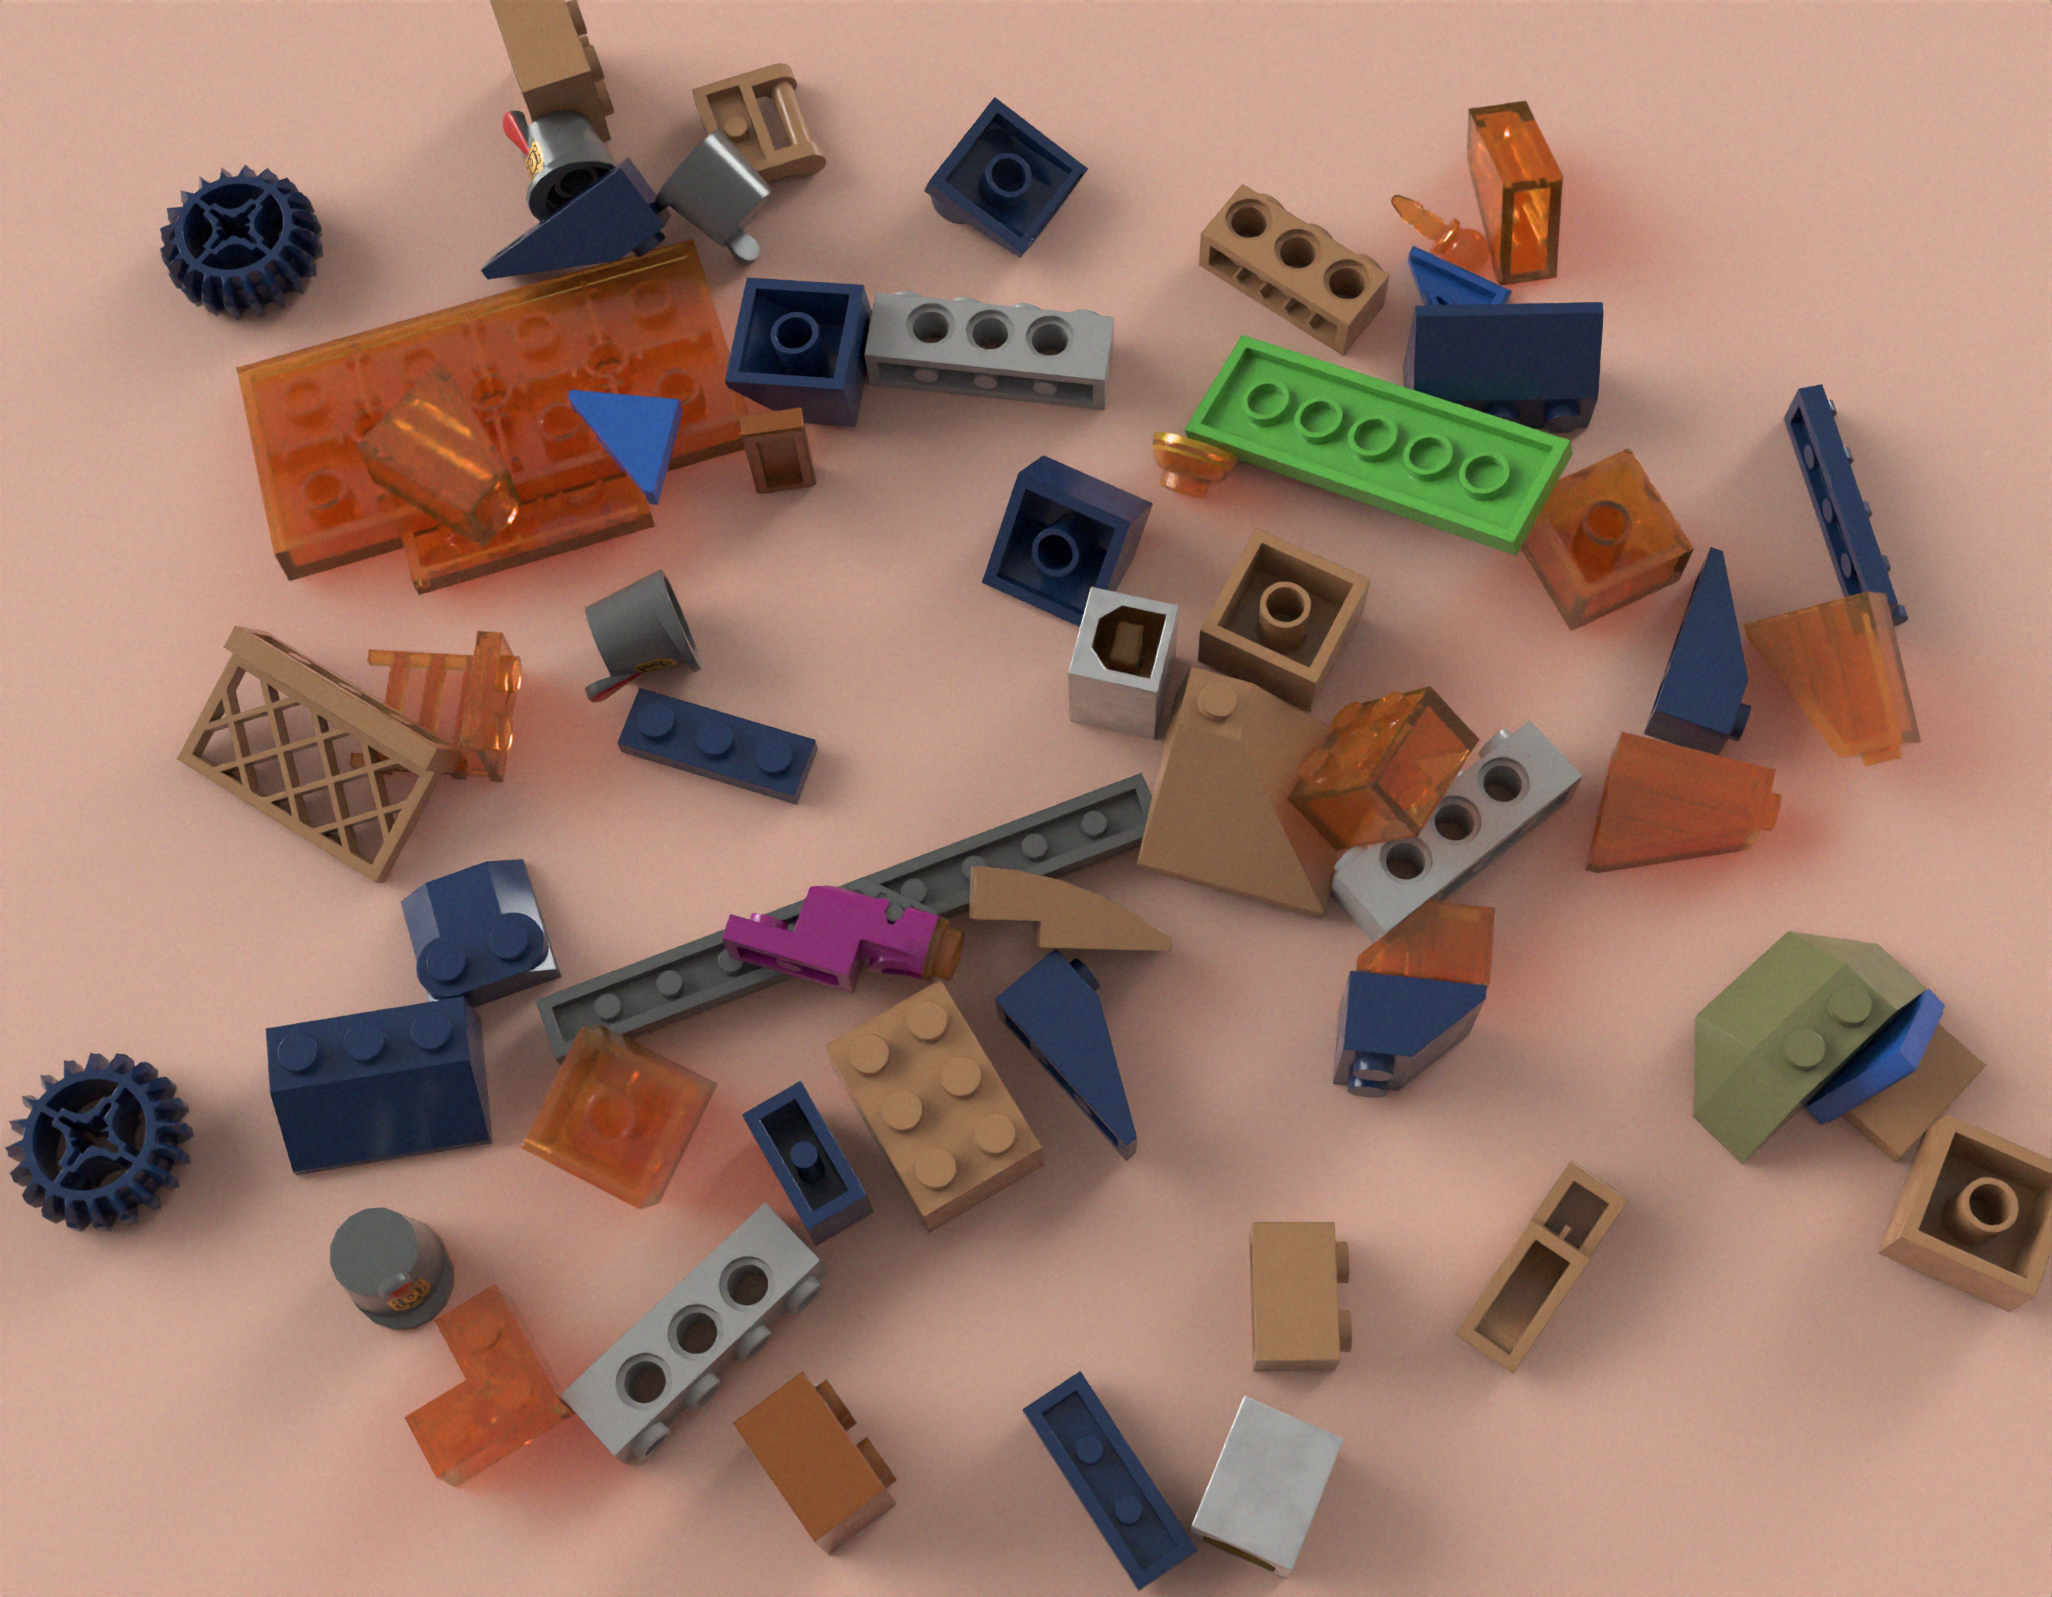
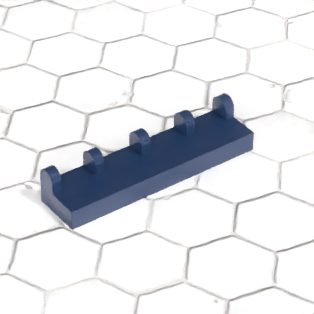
(1837, 498)

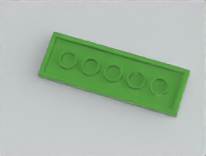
(1381, 443)

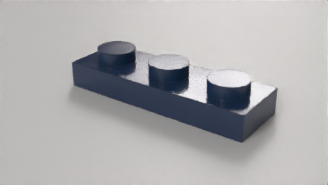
(718, 746)
(1109, 1481)

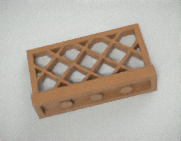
(331, 700)

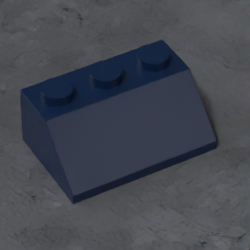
(1510, 360)
(380, 1085)

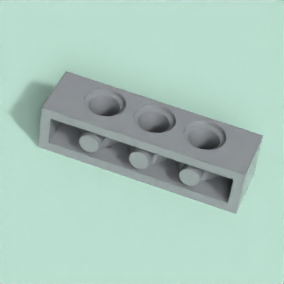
(1011, 372)
(1521, 762)
(605, 1390)

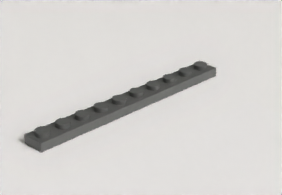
(704, 976)

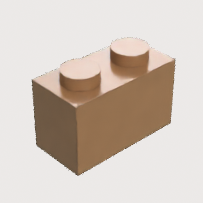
(1297, 1296)

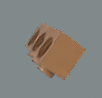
(1296, 294)

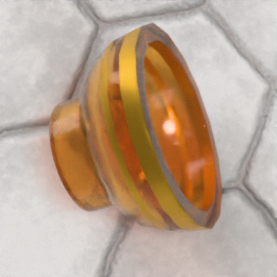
(1190, 464)

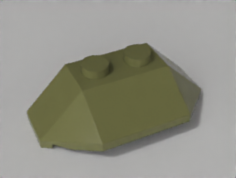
(1789, 1032)

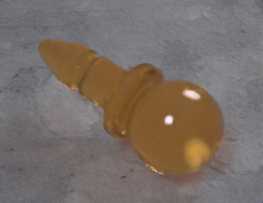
(1458, 246)

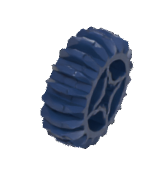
(238, 227)
(116, 1118)

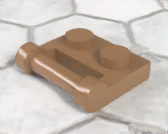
(734, 110)

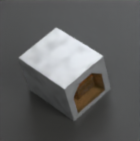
(1122, 662)
(1266, 1487)

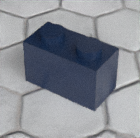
(808, 1163)

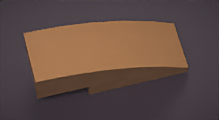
(1060, 911)
(1542, 1266)

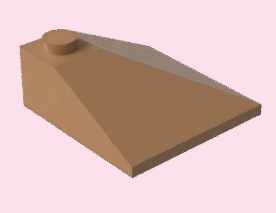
(1224, 792)

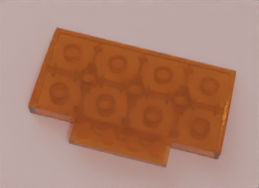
(515, 357)

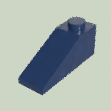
(591, 228)
(1706, 669)
(1065, 1030)

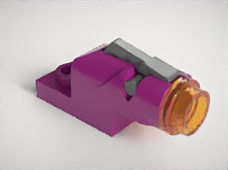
(846, 929)

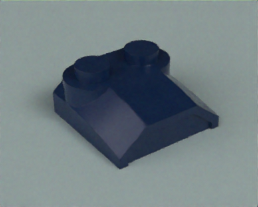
(1004, 179)
(479, 934)

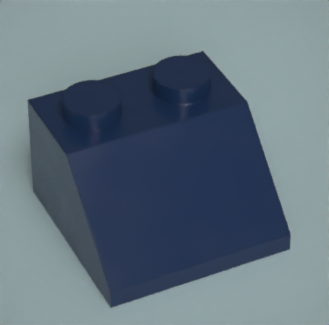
(802, 348)
(1064, 538)
(1398, 1028)

